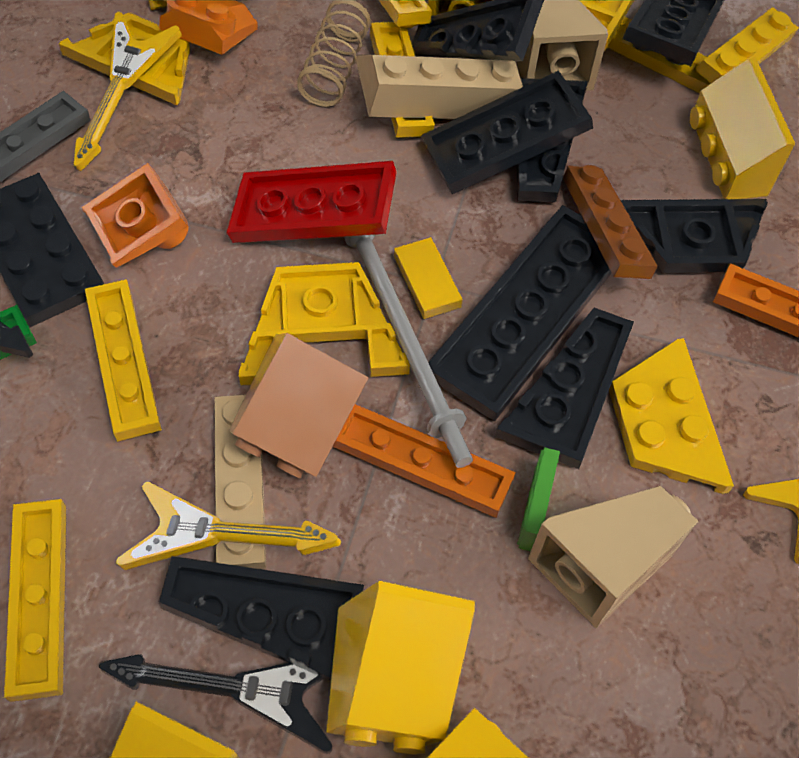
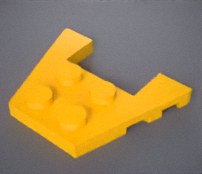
(321, 306)

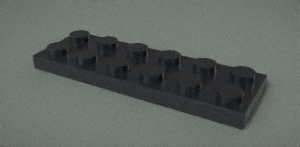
(522, 316)

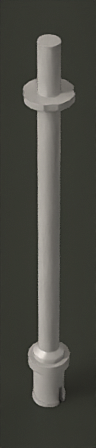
(445, 421)

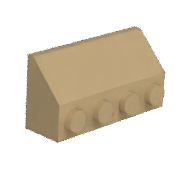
(433, 85)

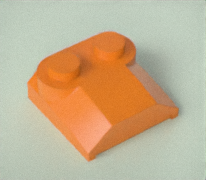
(210, 23)
(137, 216)

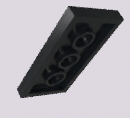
(673, 27)
(507, 132)
(41, 252)

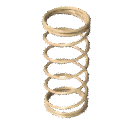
(340, 33)

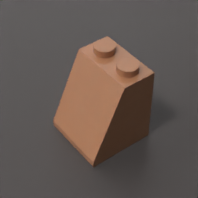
(296, 405)

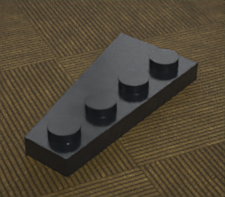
(480, 31)
(542, 175)
(571, 391)
(261, 608)

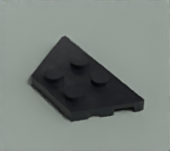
(697, 232)

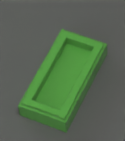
(538, 497)

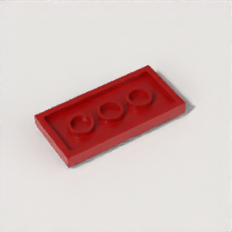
(313, 202)

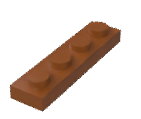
(609, 223)

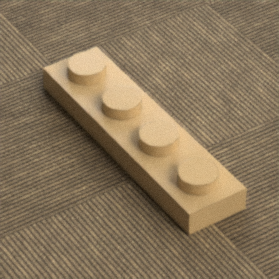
(237, 487)

